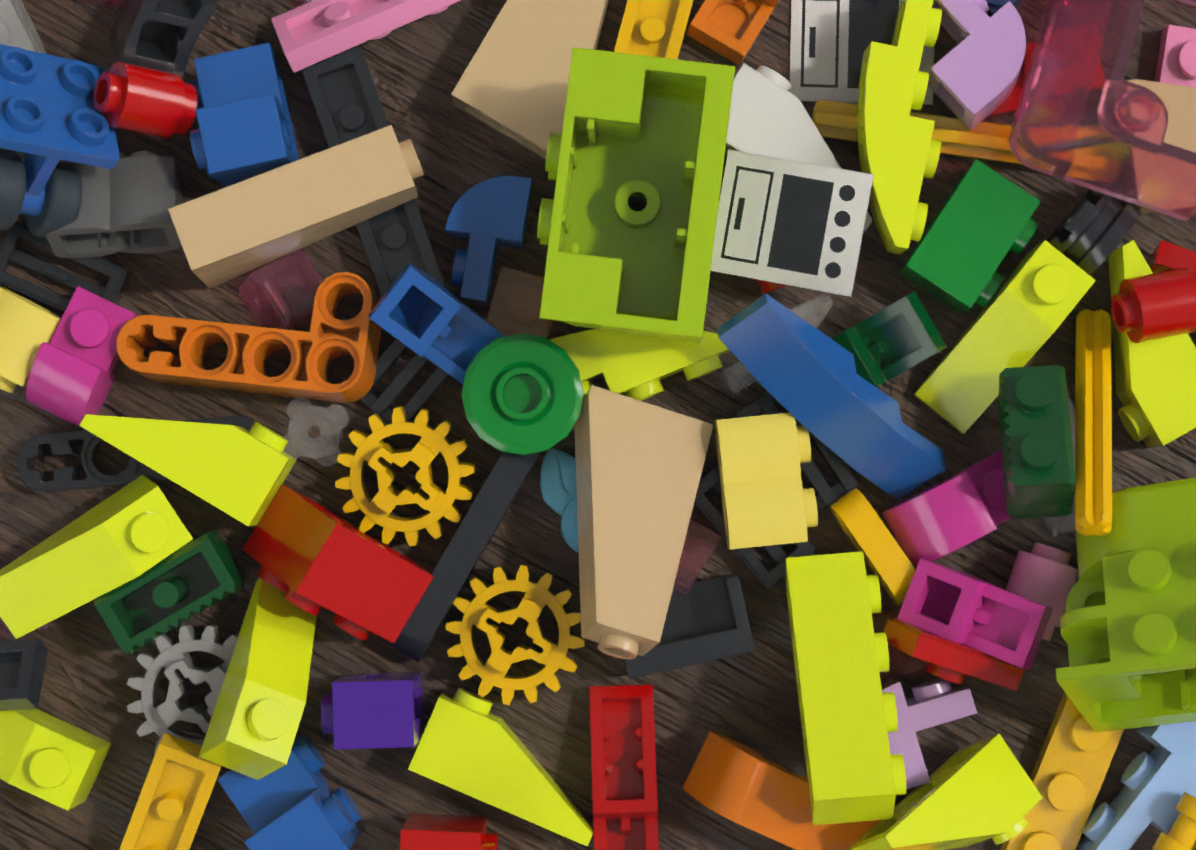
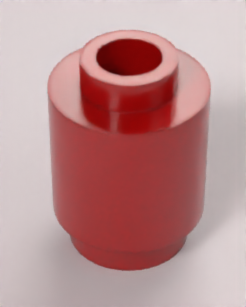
(145, 100)
(1156, 305)

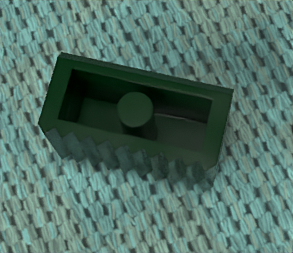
(1036, 442)
(171, 592)

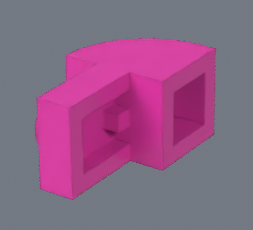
(78, 364)
(951, 511)
(975, 613)

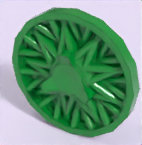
(522, 394)

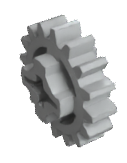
(179, 670)

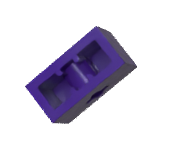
(374, 710)

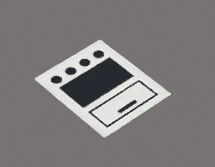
(831, 43)
(790, 222)

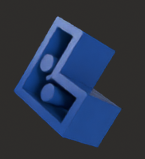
(241, 115)
(294, 805)

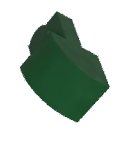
(892, 340)

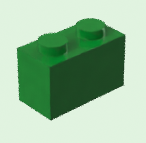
(971, 238)

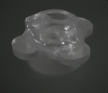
(328, 420)

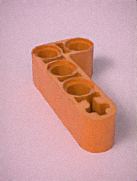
(252, 346)
(763, 797)

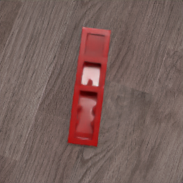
(623, 767)

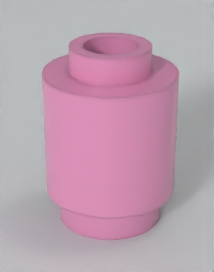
(1044, 579)

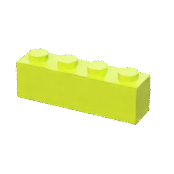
(841, 689)

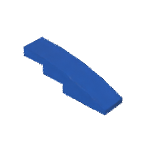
(828, 397)

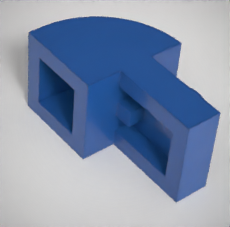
(487, 217)
(433, 321)

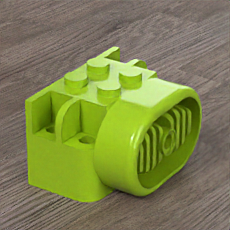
(628, 136)
(1135, 613)

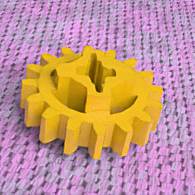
(428, 496)
(494, 671)

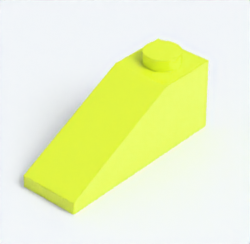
(1004, 335)
(1151, 376)
(216, 462)
(90, 556)
(262, 687)
(49, 757)
(487, 761)
(968, 800)

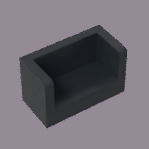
(699, 628)

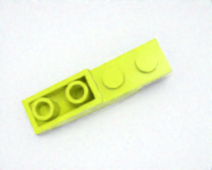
(889, 140)
(637, 363)

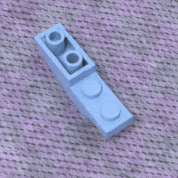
(1150, 790)

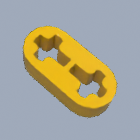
(878, 545)

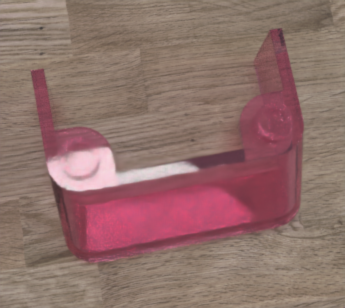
(1089, 122)

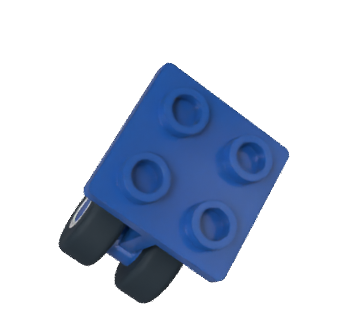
(50, 118)

